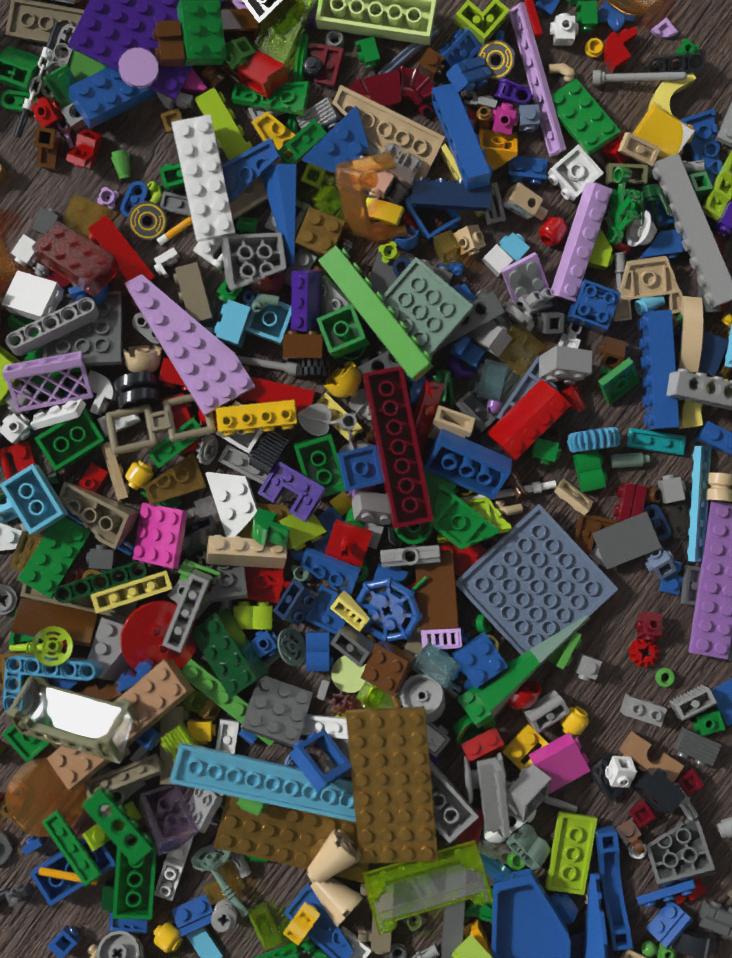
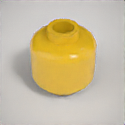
(139, 475)
(575, 721)
(167, 937)

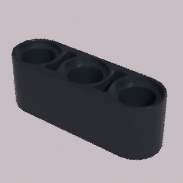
(685, 65)

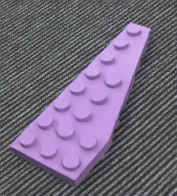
(200, 358)

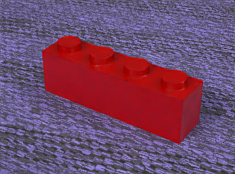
(114, 242)

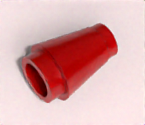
(573, 396)

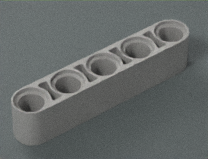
(57, 318)

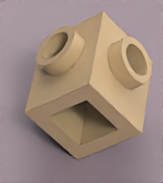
(470, 240)

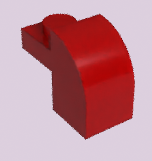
(614, 49)
(86, 149)

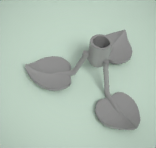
(317, 417)

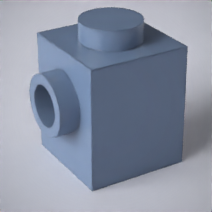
(528, 118)

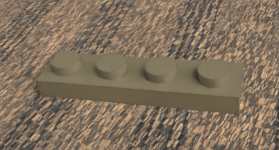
(126, 775)

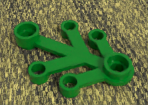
(618, 208)

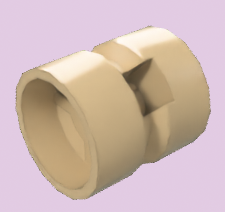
(719, 487)

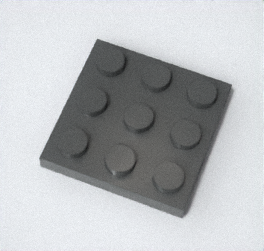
(277, 711)

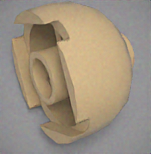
(142, 358)

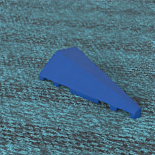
(281, 186)
(595, 931)

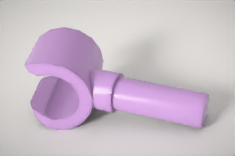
(66, 131)

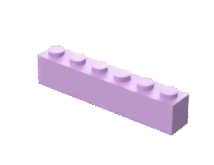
(581, 241)

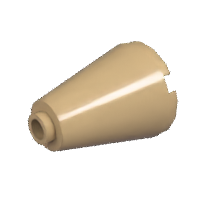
(333, 857)
(336, 898)

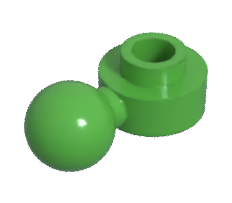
(649, 950)

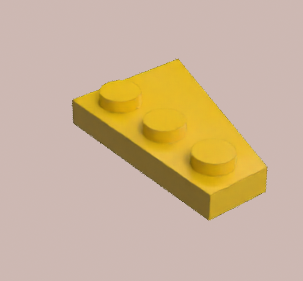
(270, 127)

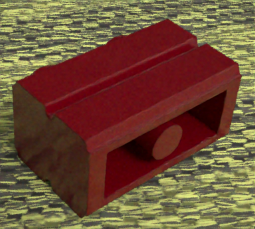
(630, 501)

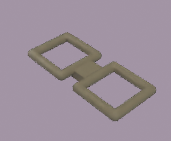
(156, 423)

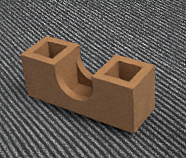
(637, 749)

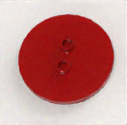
(145, 632)

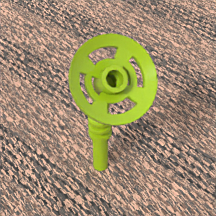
(47, 646)

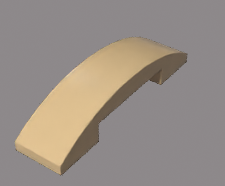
(691, 333)

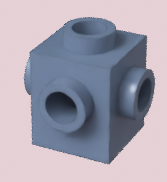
(660, 563)

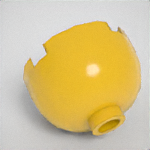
(344, 381)

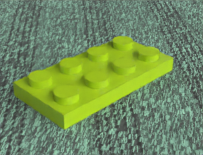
(571, 853)

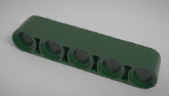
(92, 582)

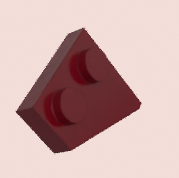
(332, 61)

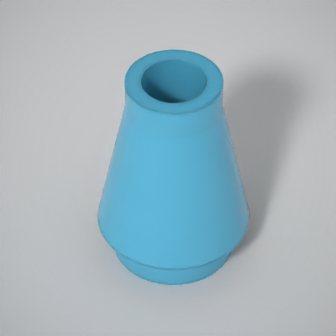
(647, 304)

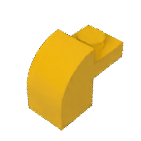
(301, 923)

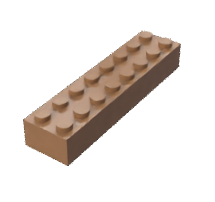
(151, 699)

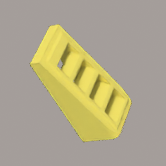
(341, 606)

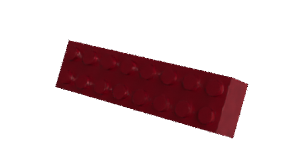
(397, 447)

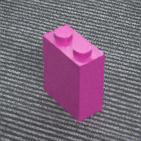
(561, 761)

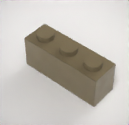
(193, 292)

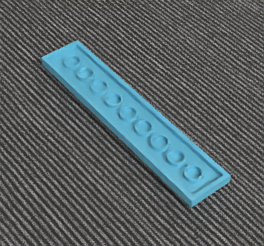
(260, 782)

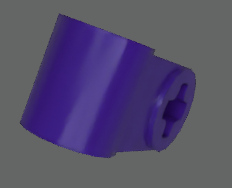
(511, 92)

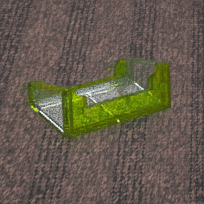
(422, 886)

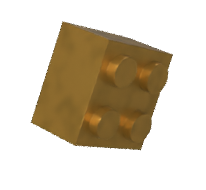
(319, 232)

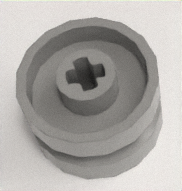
(421, 687)
(120, 941)

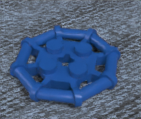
(397, 606)

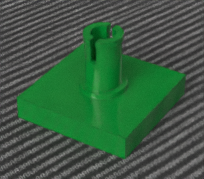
(618, 380)

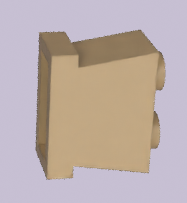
(451, 421)

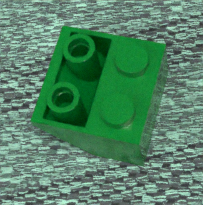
(18, 69)

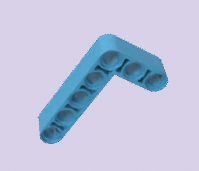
(27, 668)

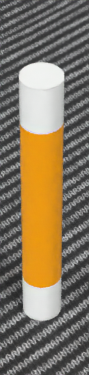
(175, 230)

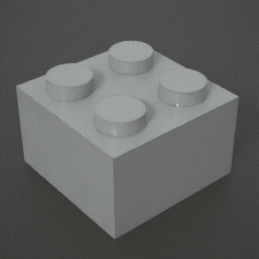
(565, 364)
(527, 792)

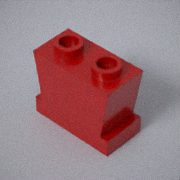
(262, 74)

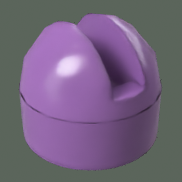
(494, 407)

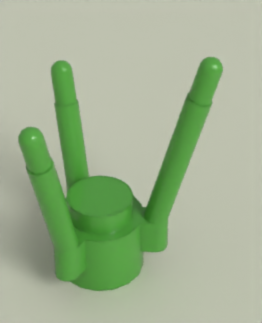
(189, 566)

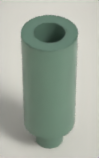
(628, 460)

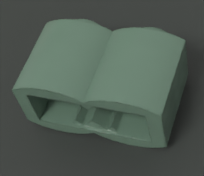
(529, 846)

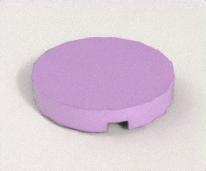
(138, 67)

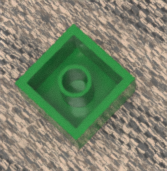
(343, 331)

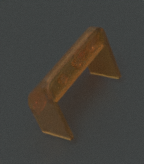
(352, 180)

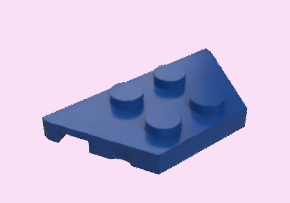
(341, 144)

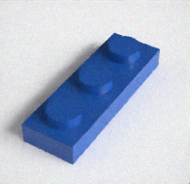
(667, 893)

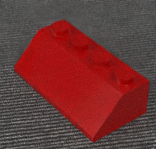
(528, 419)

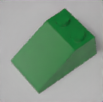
(320, 462)

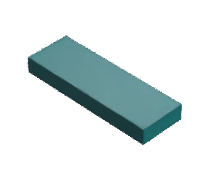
(656, 441)

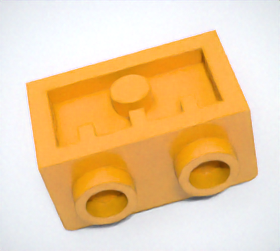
(477, 931)

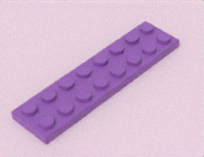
(713, 606)

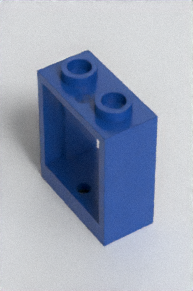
(451, 225)
(308, 766)

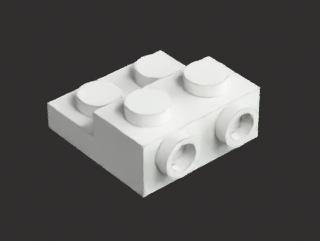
(574, 172)

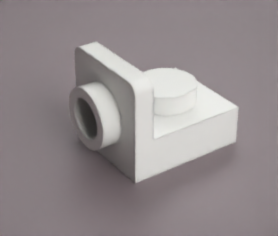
(168, 258)

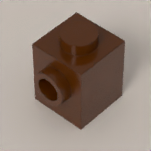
(431, 64)
(612, 352)

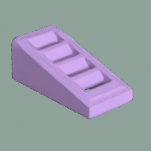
(458, 643)

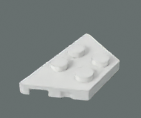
(233, 501)

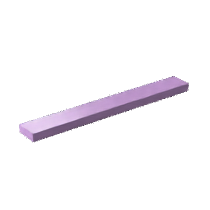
(537, 79)

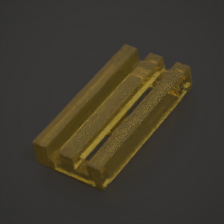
(19, 567)

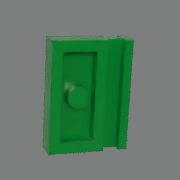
(59, 83)

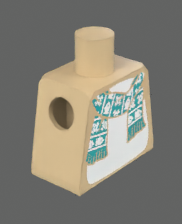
(524, 202)

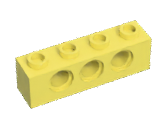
(131, 591)

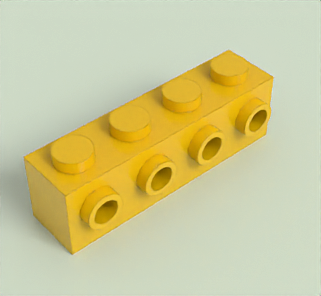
(256, 416)

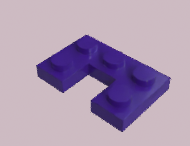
(308, 491)

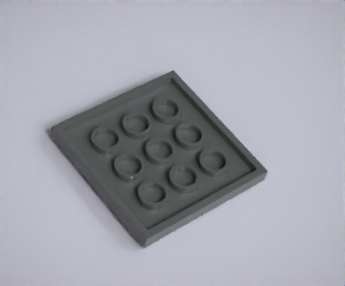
(97, 340)

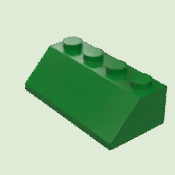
(134, 885)

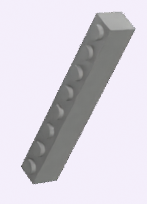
(694, 230)

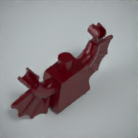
(395, 86)

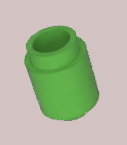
(251, 806)

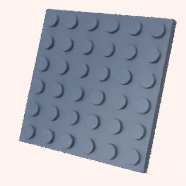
(535, 582)

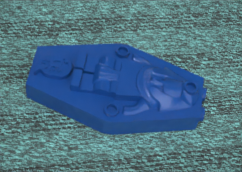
(526, 919)

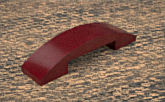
(644, 813)

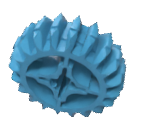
(593, 439)

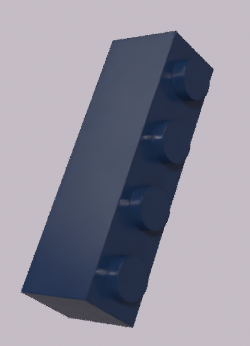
(450, 195)

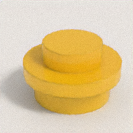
(594, 47)

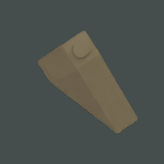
(103, 516)

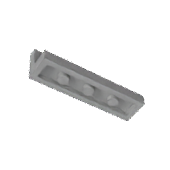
(493, 796)

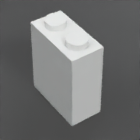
(32, 296)

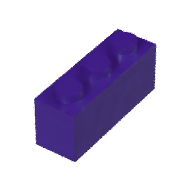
(305, 299)

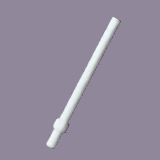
(536, 487)

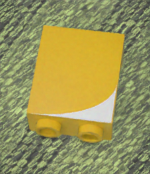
(664, 131)

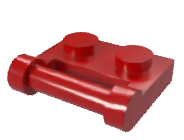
(22, 455)

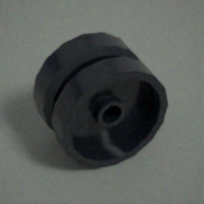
(137, 390)

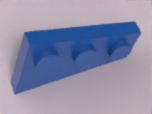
(334, 571)

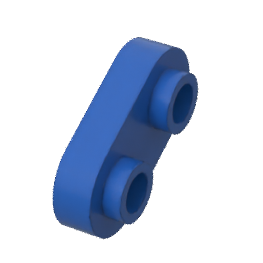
(131, 198)

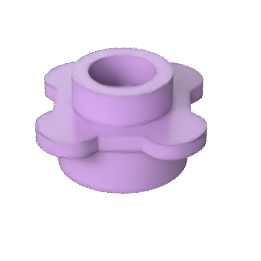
(105, 192)

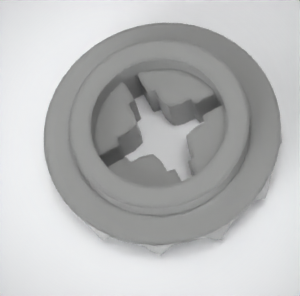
(207, 449)
(10, 602)

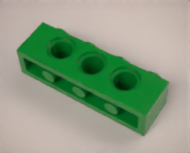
(132, 850)

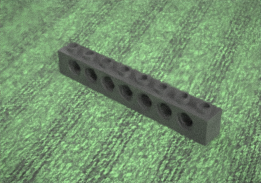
(493, 310)

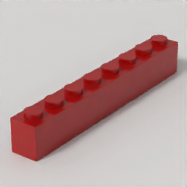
(264, 390)

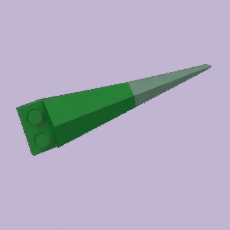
(491, 696)

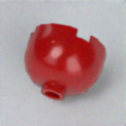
(526, 695)

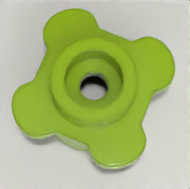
(389, 247)

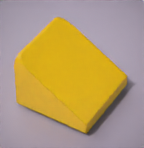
(341, 503)

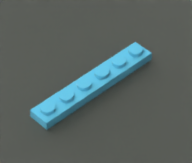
(699, 504)

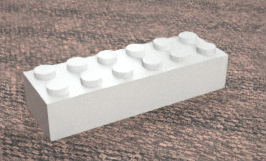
(203, 178)

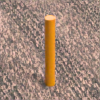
(62, 875)

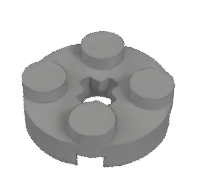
(516, 315)

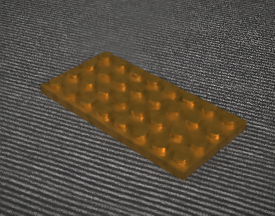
(392, 784)
(282, 835)

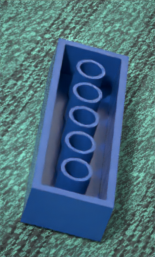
(657, 364)

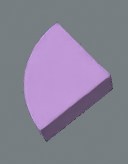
(664, 29)

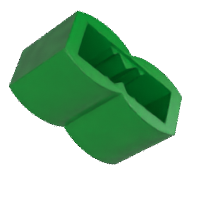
(589, 470)

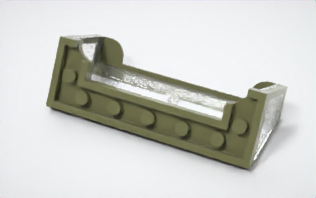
(72, 719)

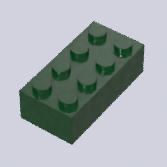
(229, 652)

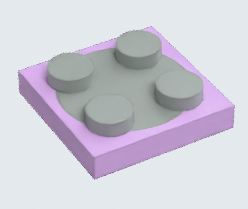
(524, 277)

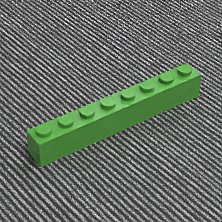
(376, 314)

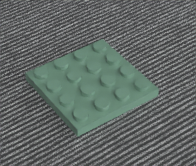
(426, 305)

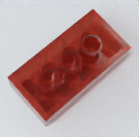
(76, 258)

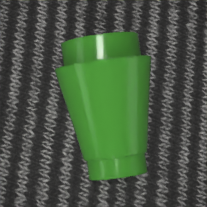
(121, 163)

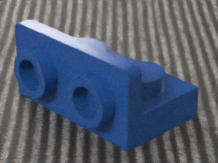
(460, 48)
(527, 170)

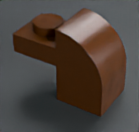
(49, 143)

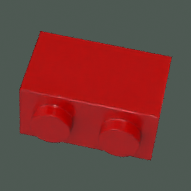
(483, 746)

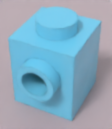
(514, 246)

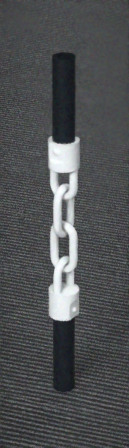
(46, 55)

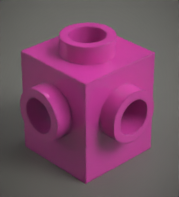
(504, 125)

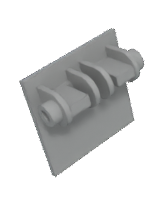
(404, 170)

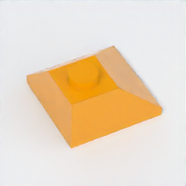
(498, 147)

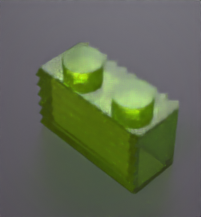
(265, 925)

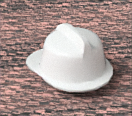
(639, 234)

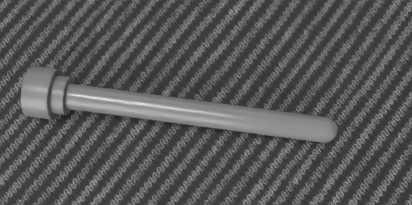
(600, 77)
(288, 367)

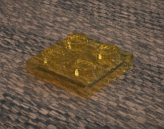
(82, 214)
(521, 349)

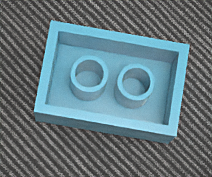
(34, 499)

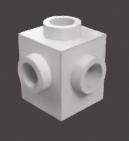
(564, 29)
(16, 428)
(620, 771)

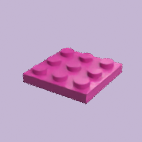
(160, 535)

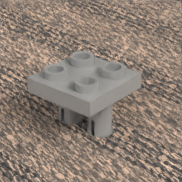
(204, 807)

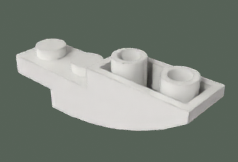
(172, 871)

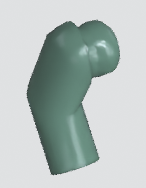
(264, 300)

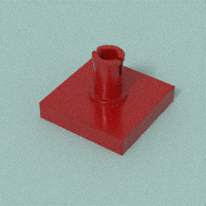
(348, 542)

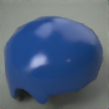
(407, 242)

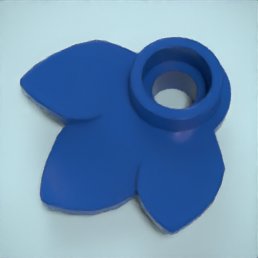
(613, 17)

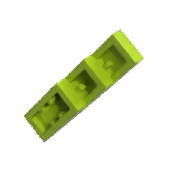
(721, 192)

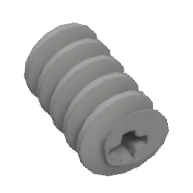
(224, 916)

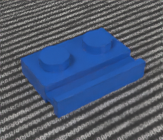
(193, 915)
(669, 924)

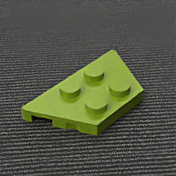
(489, 512)

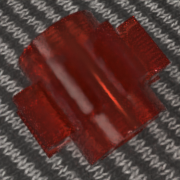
(336, 699)

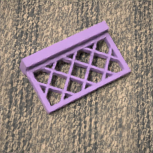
(41, 367)

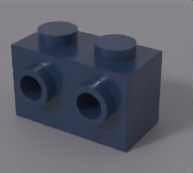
(295, 602)

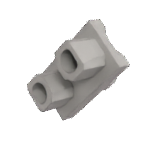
(537, 301)

